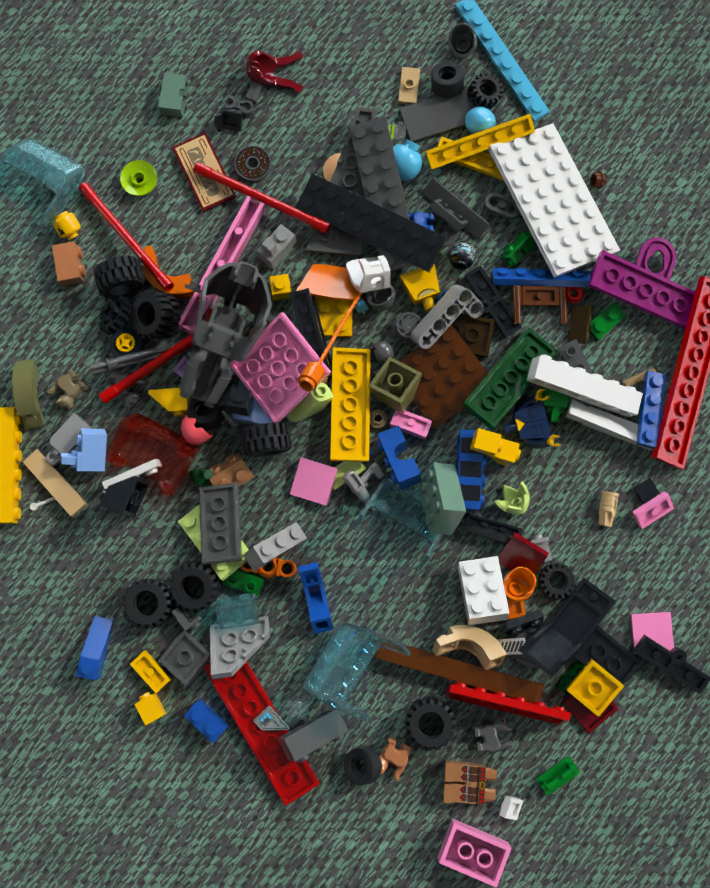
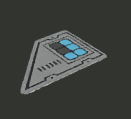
(270, 720)

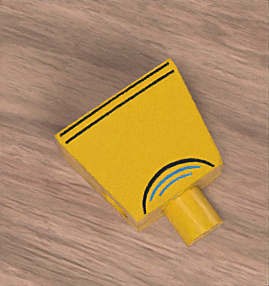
(421, 287)

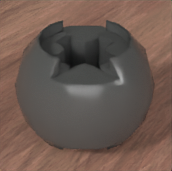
(381, 351)

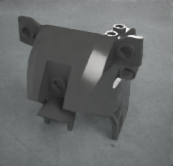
(222, 336)

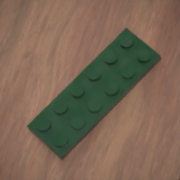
(507, 379)

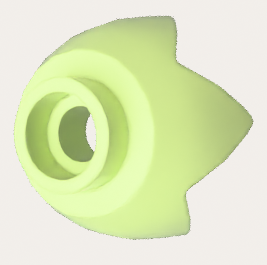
(515, 500)

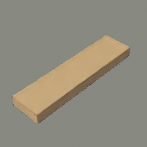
(55, 483)

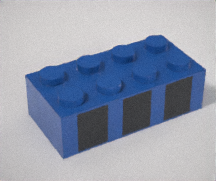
(469, 471)

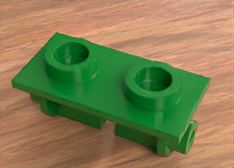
(524, 242)
(244, 582)
(557, 775)

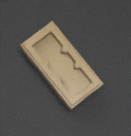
(409, 86)

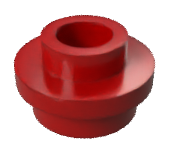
(578, 290)

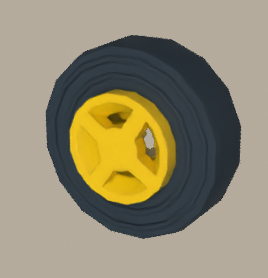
(122, 339)

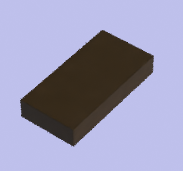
(580, 323)

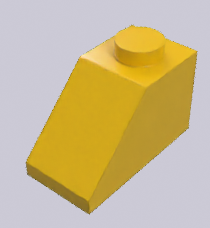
(171, 400)

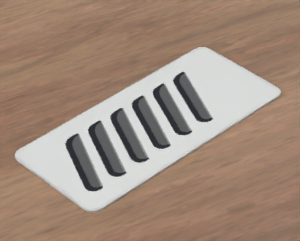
(512, 645)

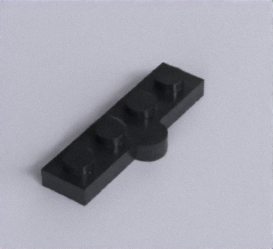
(492, 301)
(673, 663)

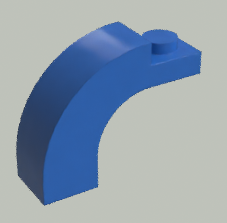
(316, 597)

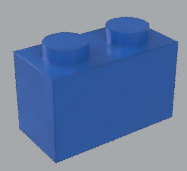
(206, 720)

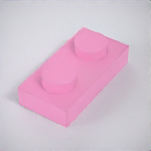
(411, 423)
(653, 510)

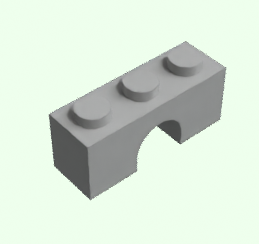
(274, 546)

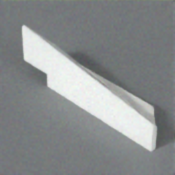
(603, 422)

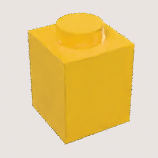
(280, 286)
(150, 708)

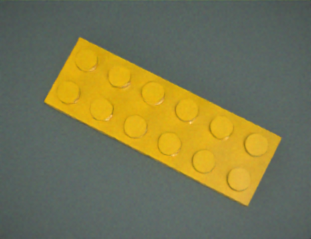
(350, 405)

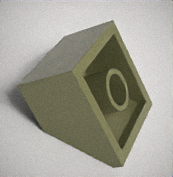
(395, 384)

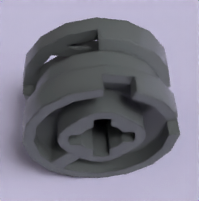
(406, 324)

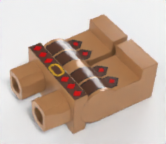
(469, 783)

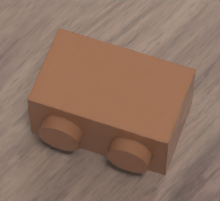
(68, 263)

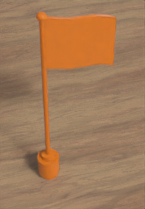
(333, 284)

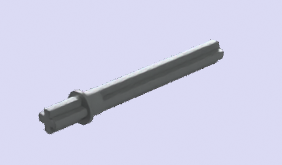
(128, 360)

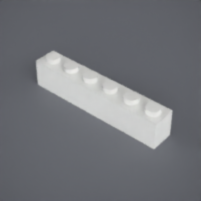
(584, 386)

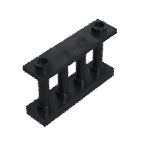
(309, 322)

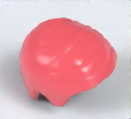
(194, 435)

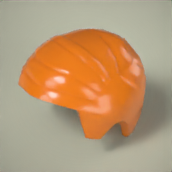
(519, 584)

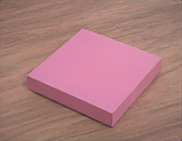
(313, 481)
(654, 625)

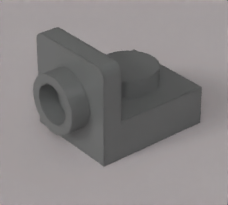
(184, 619)

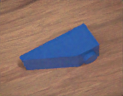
(95, 649)

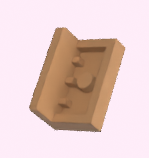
(231, 471)

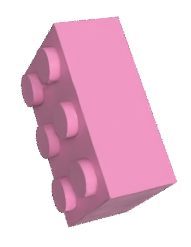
(474, 852)

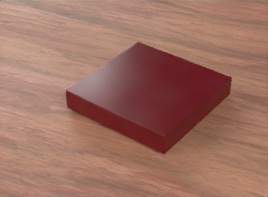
(521, 553)
(585, 716)

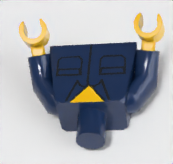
(531, 423)

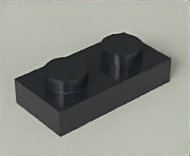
(526, 621)

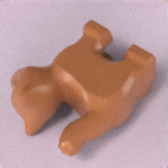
(396, 756)

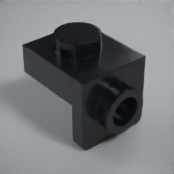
(229, 119)

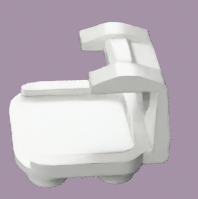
(369, 273)

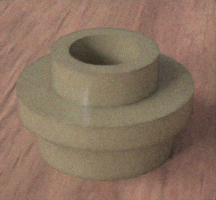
(382, 423)

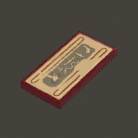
(207, 191)

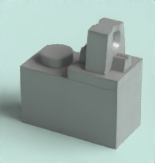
(276, 246)

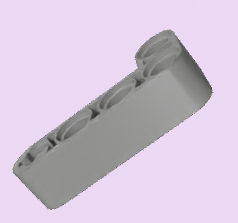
(426, 334)

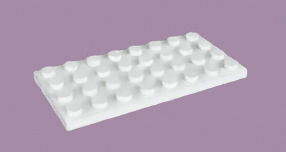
(553, 200)

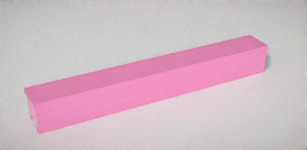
(228, 252)

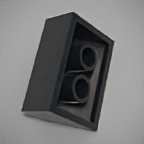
(125, 495)

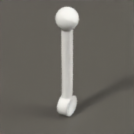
(34, 506)

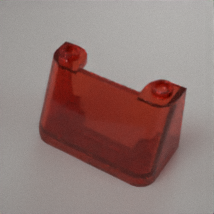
(143, 440)

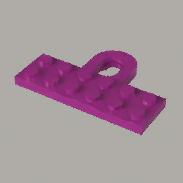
(640, 286)

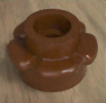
(598, 179)

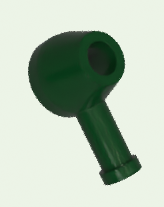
(200, 476)

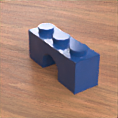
(404, 471)

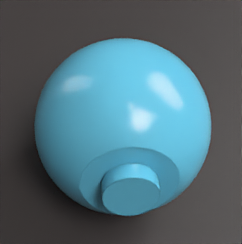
(407, 160)

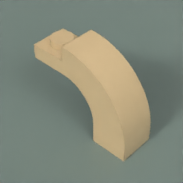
(474, 640)

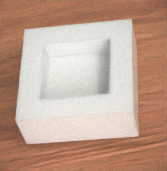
(511, 807)

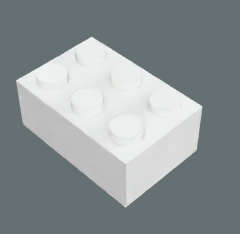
(483, 590)

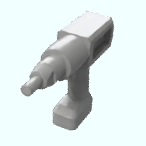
(358, 484)

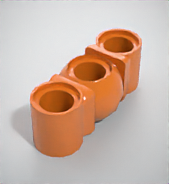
(276, 571)

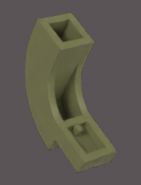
(25, 395)

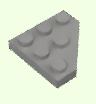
(234, 646)

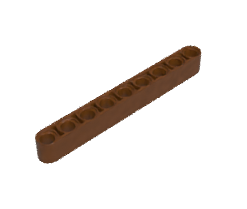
(464, 672)

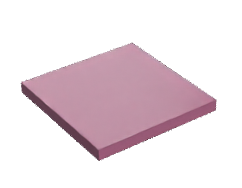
(275, 367)

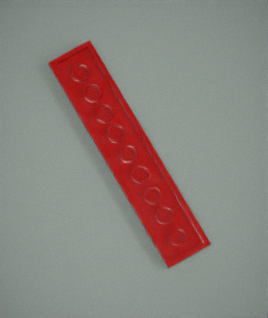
(687, 383)

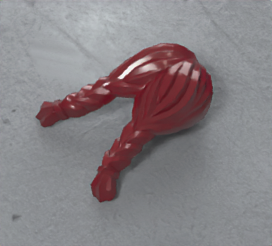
(261, 66)

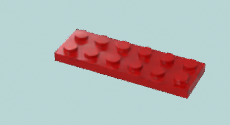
(500, 702)

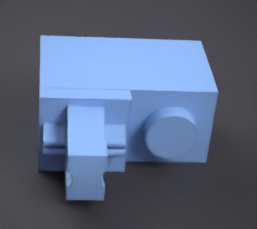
(90, 454)

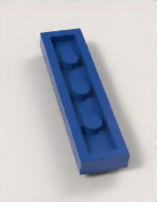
(651, 409)

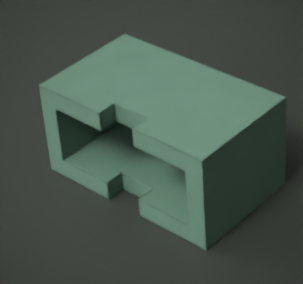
(173, 89)

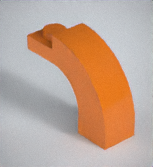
(178, 290)

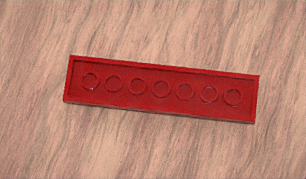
(247, 700)

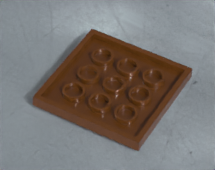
(447, 378)

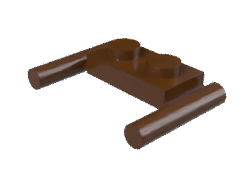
(539, 296)

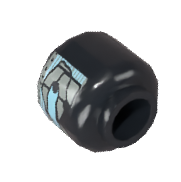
(462, 255)

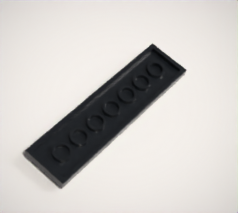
(371, 223)

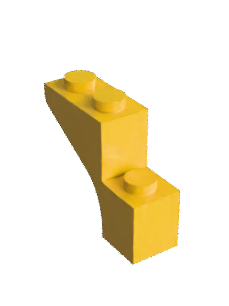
(492, 445)

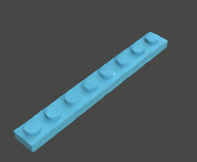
(503, 59)

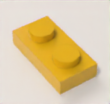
(150, 671)

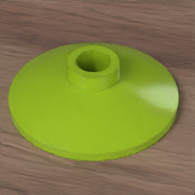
(134, 171)

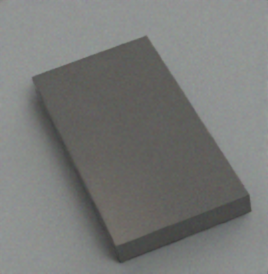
(436, 116)
(220, 524)

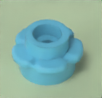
(361, 306)

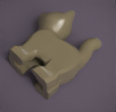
(71, 390)

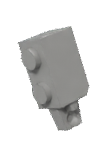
(65, 438)

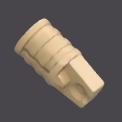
(607, 508)

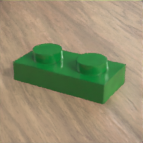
(606, 321)

